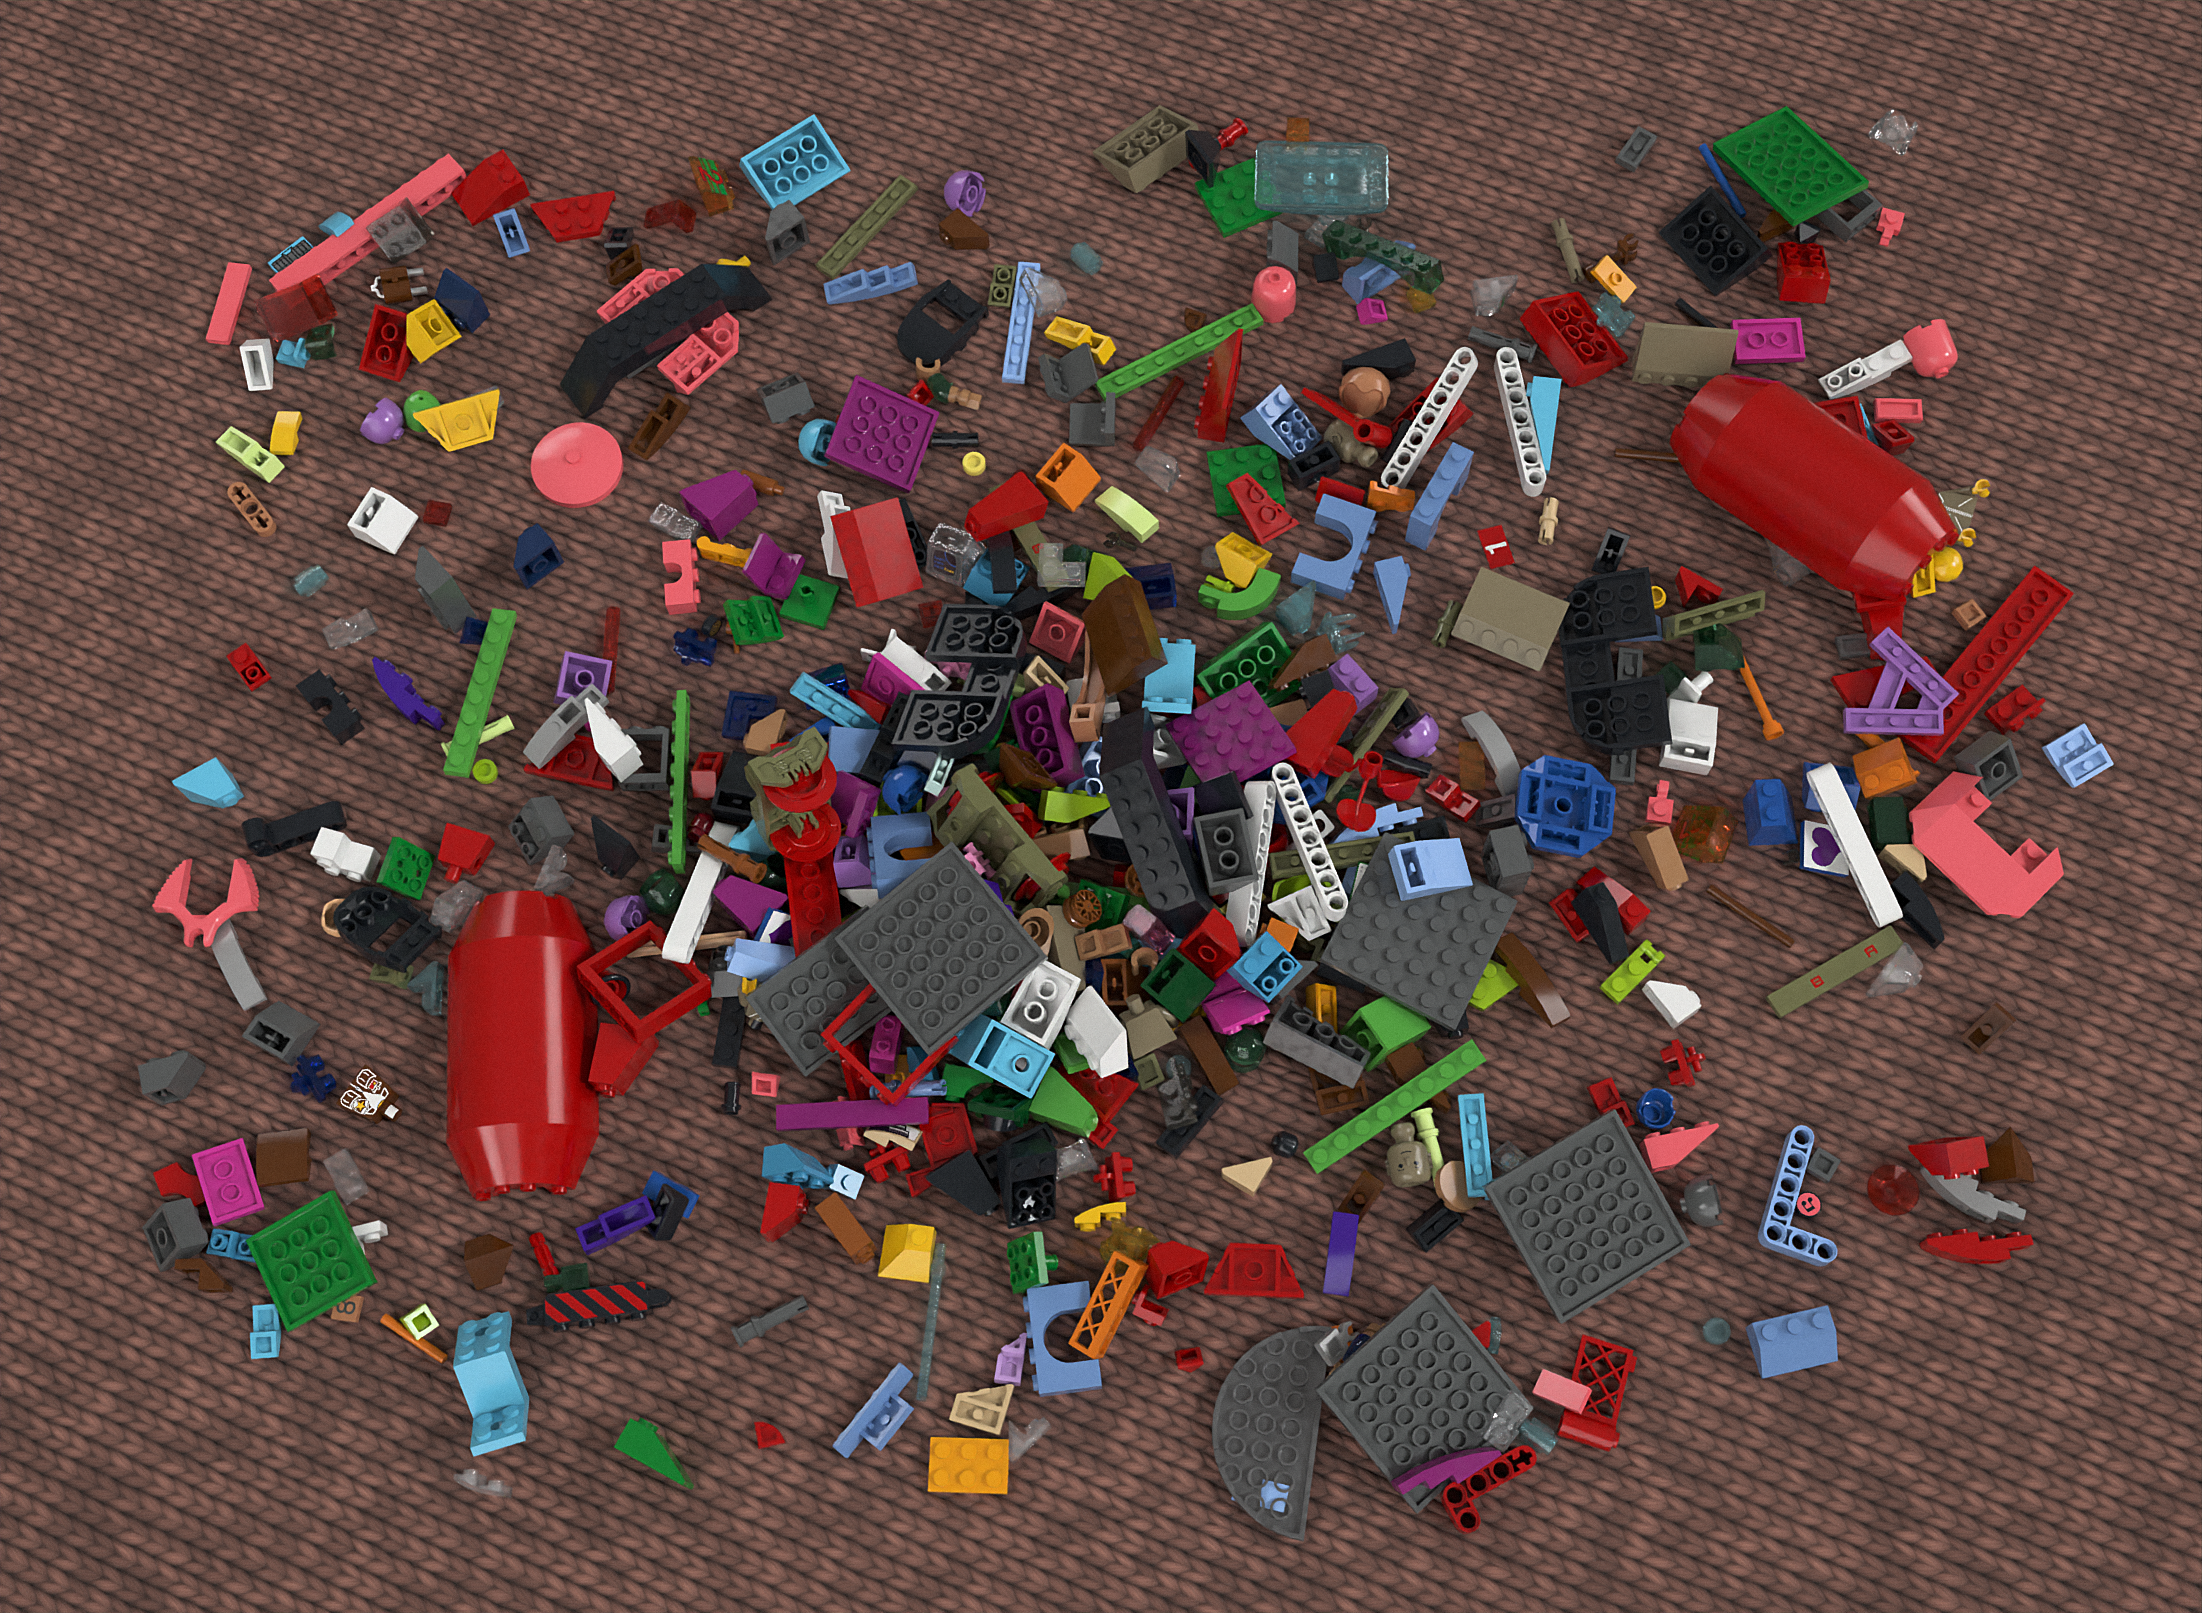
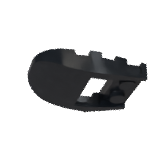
(930, 341)
(370, 913)

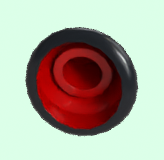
(618, 983)

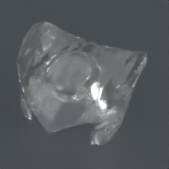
(1894, 132)
(1074, 1160)

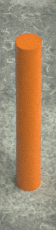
(422, 1344)

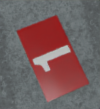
(1496, 547)

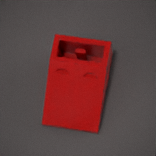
(1802, 273)
(1456, 418)

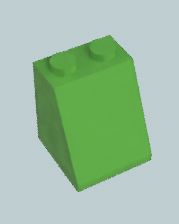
(1384, 1028)

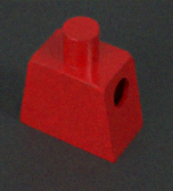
(463, 851)

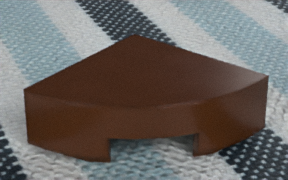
(1194, 319)

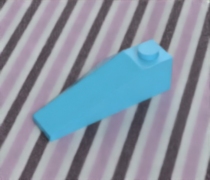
(1544, 404)

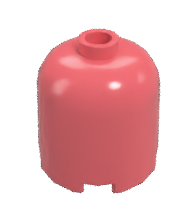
(1274, 294)
(1931, 349)

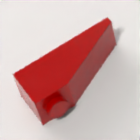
(1630, 908)

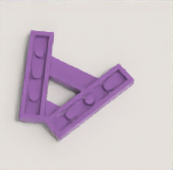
(1901, 665)

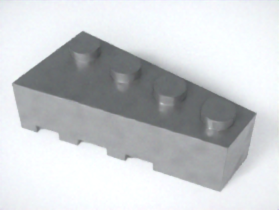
(1315, 1044)

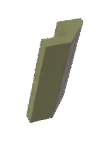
(1721, 612)

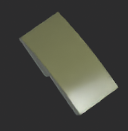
(1002, 286)

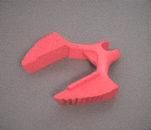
(173, 896)

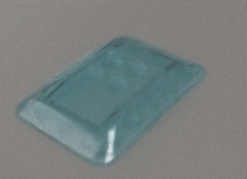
(1321, 177)

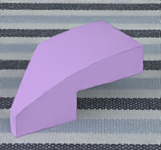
(1011, 1362)

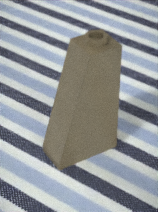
(1063, 947)

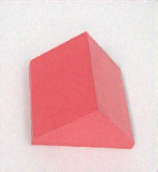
(1058, 632)

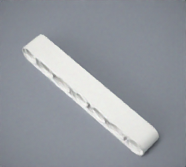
(1430, 409)
(1517, 430)
(1854, 845)
(1309, 852)
(697, 899)
(1245, 903)

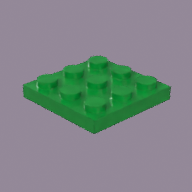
(1232, 199)
(1229, 464)

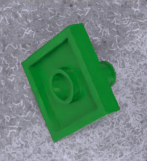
(810, 602)

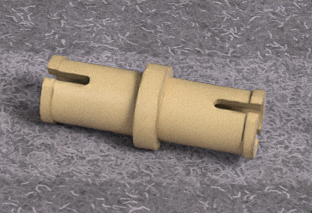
(1548, 521)

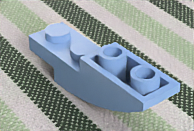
(1385, 818)

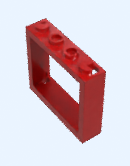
(664, 1015)
(867, 1077)

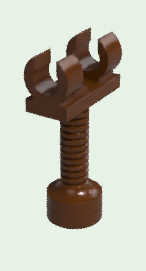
(1621, 254)

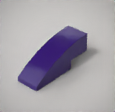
(615, 1225)
(1340, 1254)

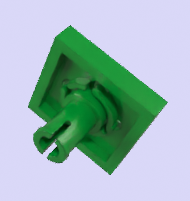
(401, 867)
(1029, 1262)

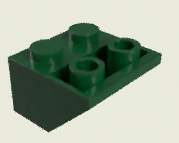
(1178, 985)

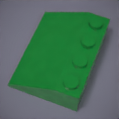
(1252, 658)

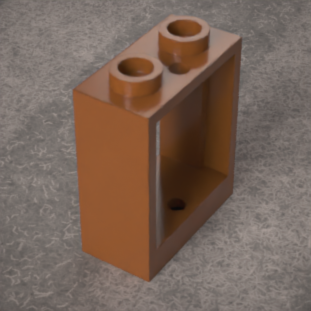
(846, 1229)

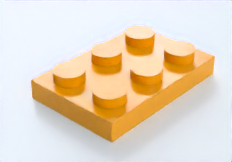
(968, 1465)

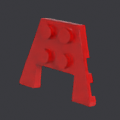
(943, 1138)

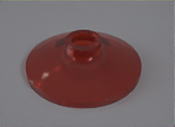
(1903, 1184)

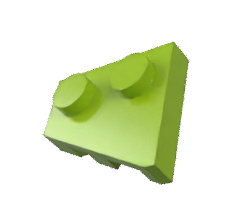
(1492, 986)

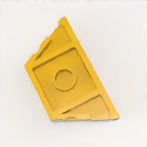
(462, 421)

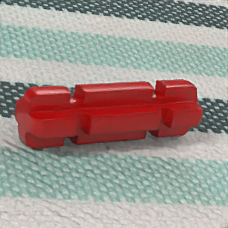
(543, 1254)

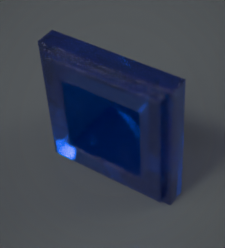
(473, 631)

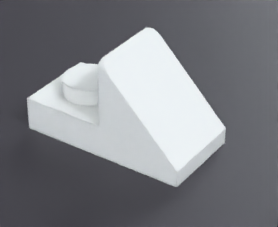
(370, 1232)

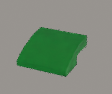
(753, 620)
(1112, 903)

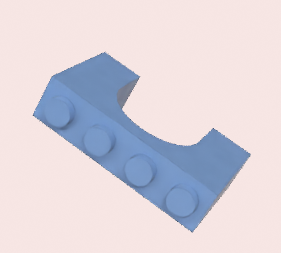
(1446, 481)
(1335, 577)
(892, 834)
(1053, 1375)

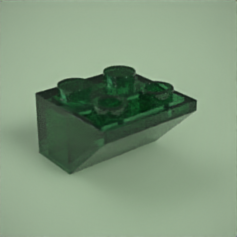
(1716, 649)

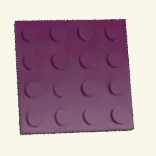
(881, 434)
(1231, 735)

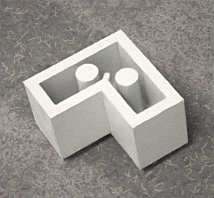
(341, 855)

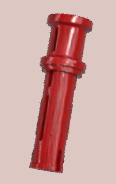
(1227, 136)

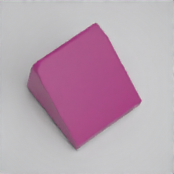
(1371, 311)

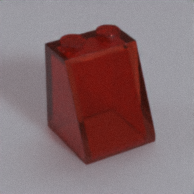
(296, 308)

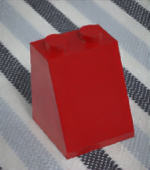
(618, 1060)

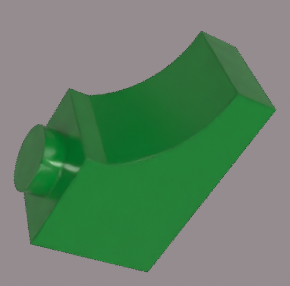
(963, 1080)

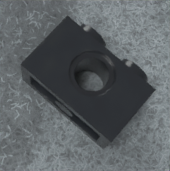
(1313, 465)

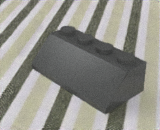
(441, 593)

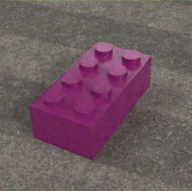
(1045, 731)

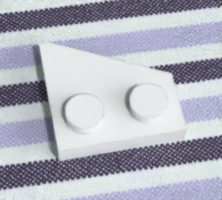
(1303, 912)

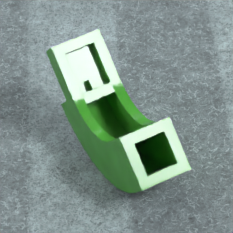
(1244, 603)

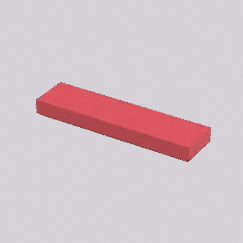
(229, 303)

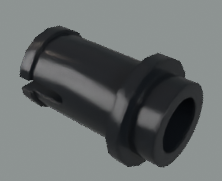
(731, 1098)

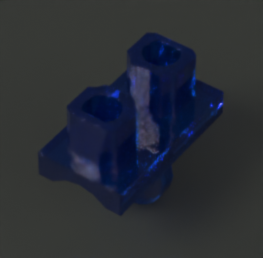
(692, 649)
(308, 1070)

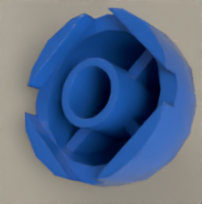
(903, 787)

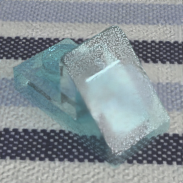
(431, 983)

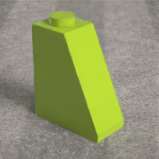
(1102, 572)

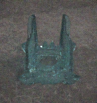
(1329, 627)

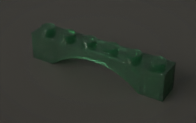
(1416, 268)

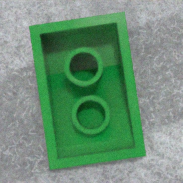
(650, 1448)

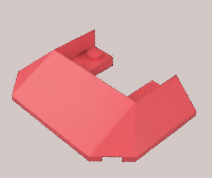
(699, 353)
(1972, 859)

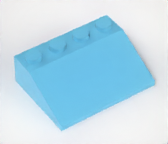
(794, 164)

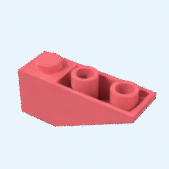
(1667, 1150)

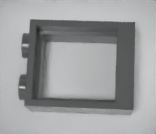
(1869, 211)
(651, 781)

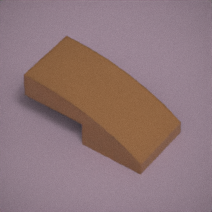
(1103, 942)

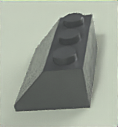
(1225, 851)

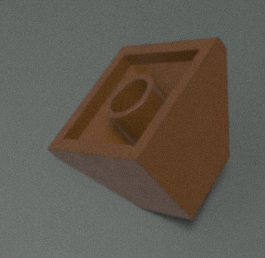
(1023, 769)

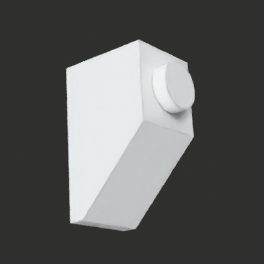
(258, 364)
(1672, 1001)

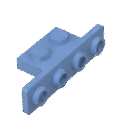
(879, 1416)

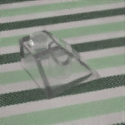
(1898, 973)

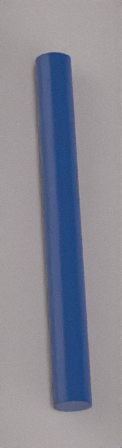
(1721, 179)

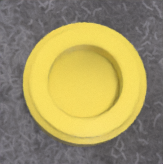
(974, 463)

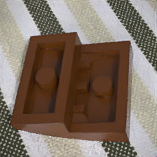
(1336, 1097)
(283, 1157)

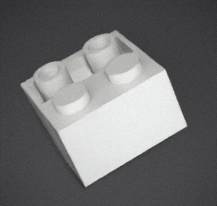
(382, 521)

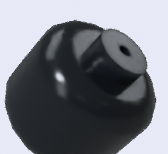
(1285, 1144)

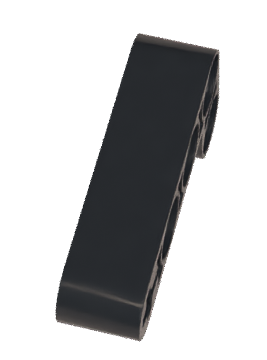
(273, 837)

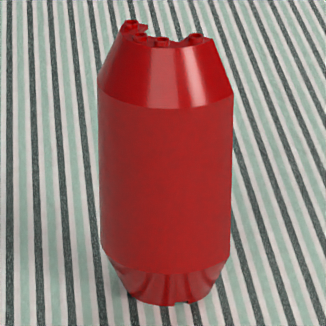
(1811, 485)
(520, 1046)

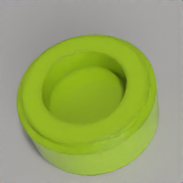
(485, 771)

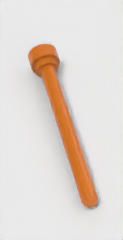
(1771, 728)

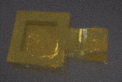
(1420, 300)

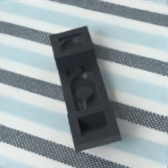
(1002, 563)

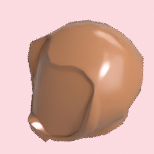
(1364, 391)

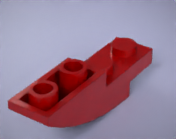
(1968, 1248)

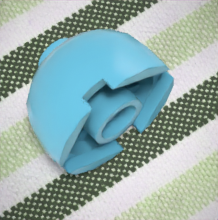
(815, 439)

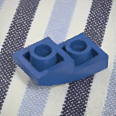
(658, 1179)

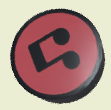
(1808, 1205)

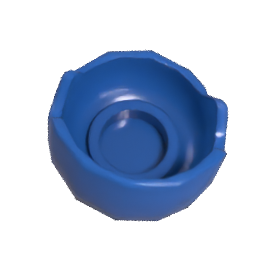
(1655, 1109)

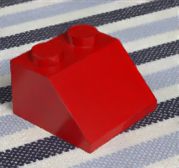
(1211, 945)
(1952, 1155)
(782, 1210)
(1174, 1267)

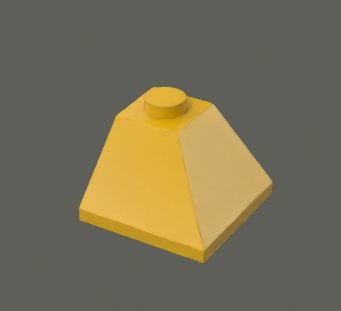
(429, 331)
(1241, 559)
(907, 1252)

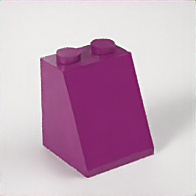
(720, 502)
(748, 902)

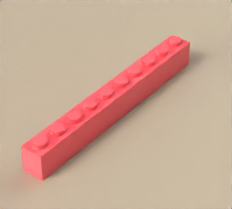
(342, 252)

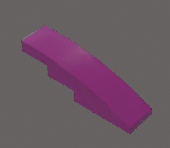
(1453, 1466)

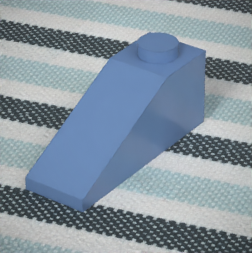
(1391, 579)

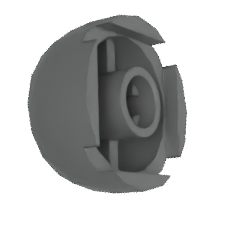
(1702, 1202)

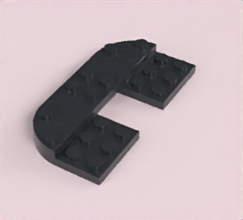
(1603, 711)
(965, 720)

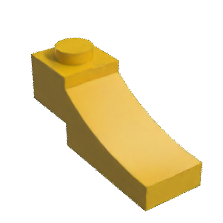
(1074, 334)

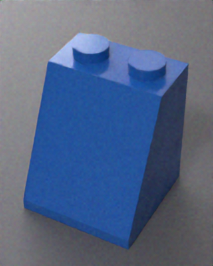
(1769, 814)

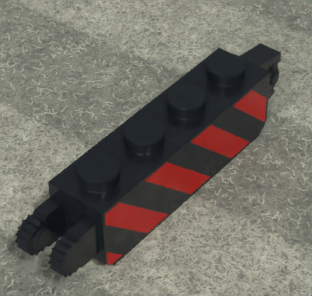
(597, 1305)

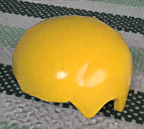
(1947, 564)

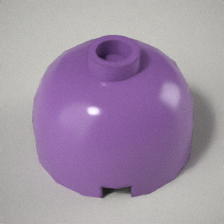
(965, 192)
(384, 423)
(1418, 738)
(625, 916)

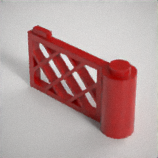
(1363, 429)
(1593, 1427)

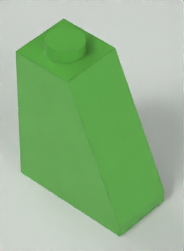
(1063, 1106)

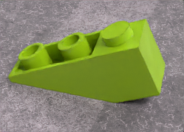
(1068, 807)

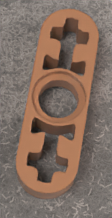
(251, 500)

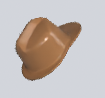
(1039, 926)

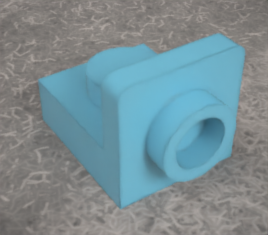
(293, 353)

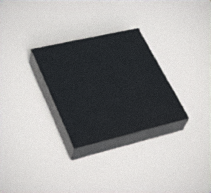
(1222, 795)

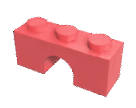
(682, 595)

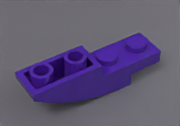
(403, 695)

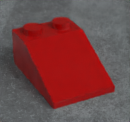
(490, 188)
(386, 344)

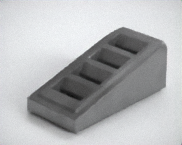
(660, 847)

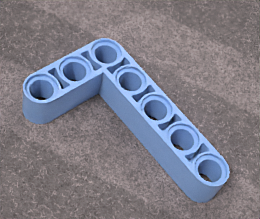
(1787, 1201)

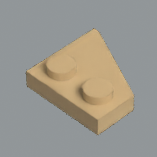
(983, 1408)

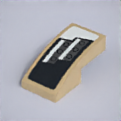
(902, 1135)

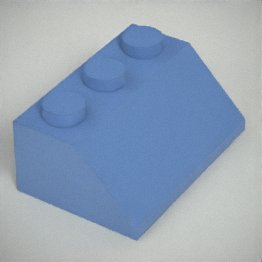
(1369, 277)
(1793, 1341)

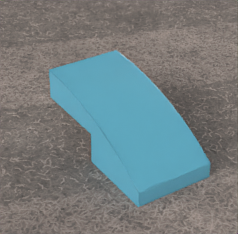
(336, 224)
(266, 1331)

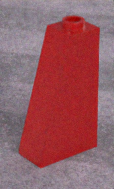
(1006, 508)
(1878, 620)
(1320, 731)

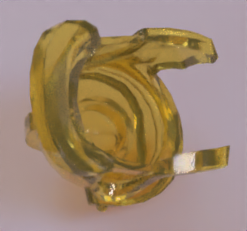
(1128, 1241)

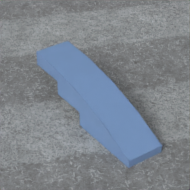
(871, 284)

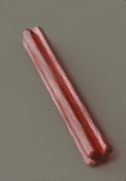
(1158, 413)
(611, 643)

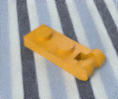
(723, 553)

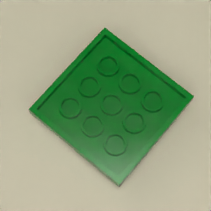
(311, 1261)

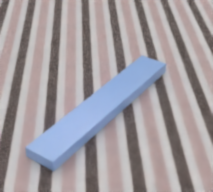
(1019, 331)

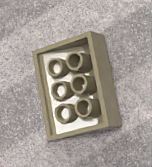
(1146, 148)
(1682, 354)
(1510, 618)

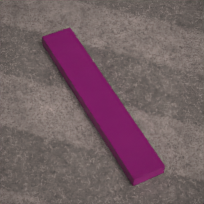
(851, 1114)

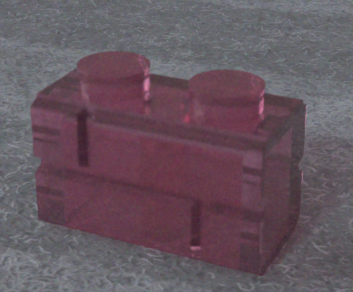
(1148, 929)

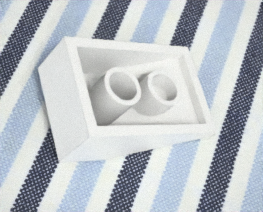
(1042, 1004)

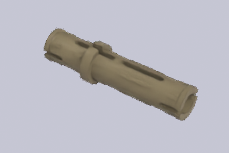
(1565, 243)

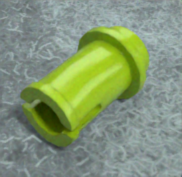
(1219, 584)

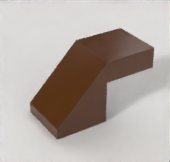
(209, 1278)

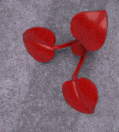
(1394, 785)

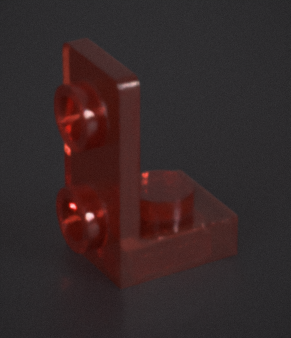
(674, 212)

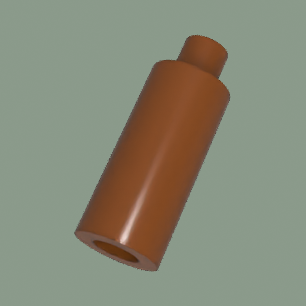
(764, 484)

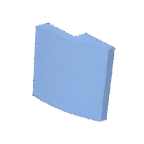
(2077, 755)

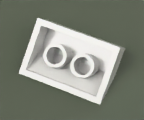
(1097, 1034)

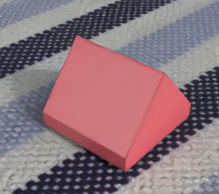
(765, 1084)

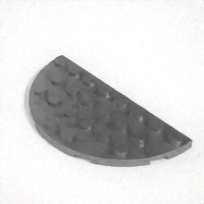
(1270, 1426)

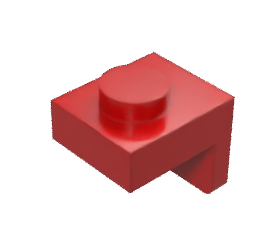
(1150, 1312)

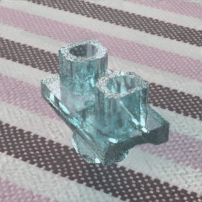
(1612, 315)

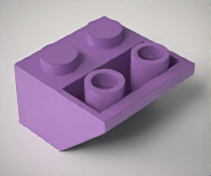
(852, 862)

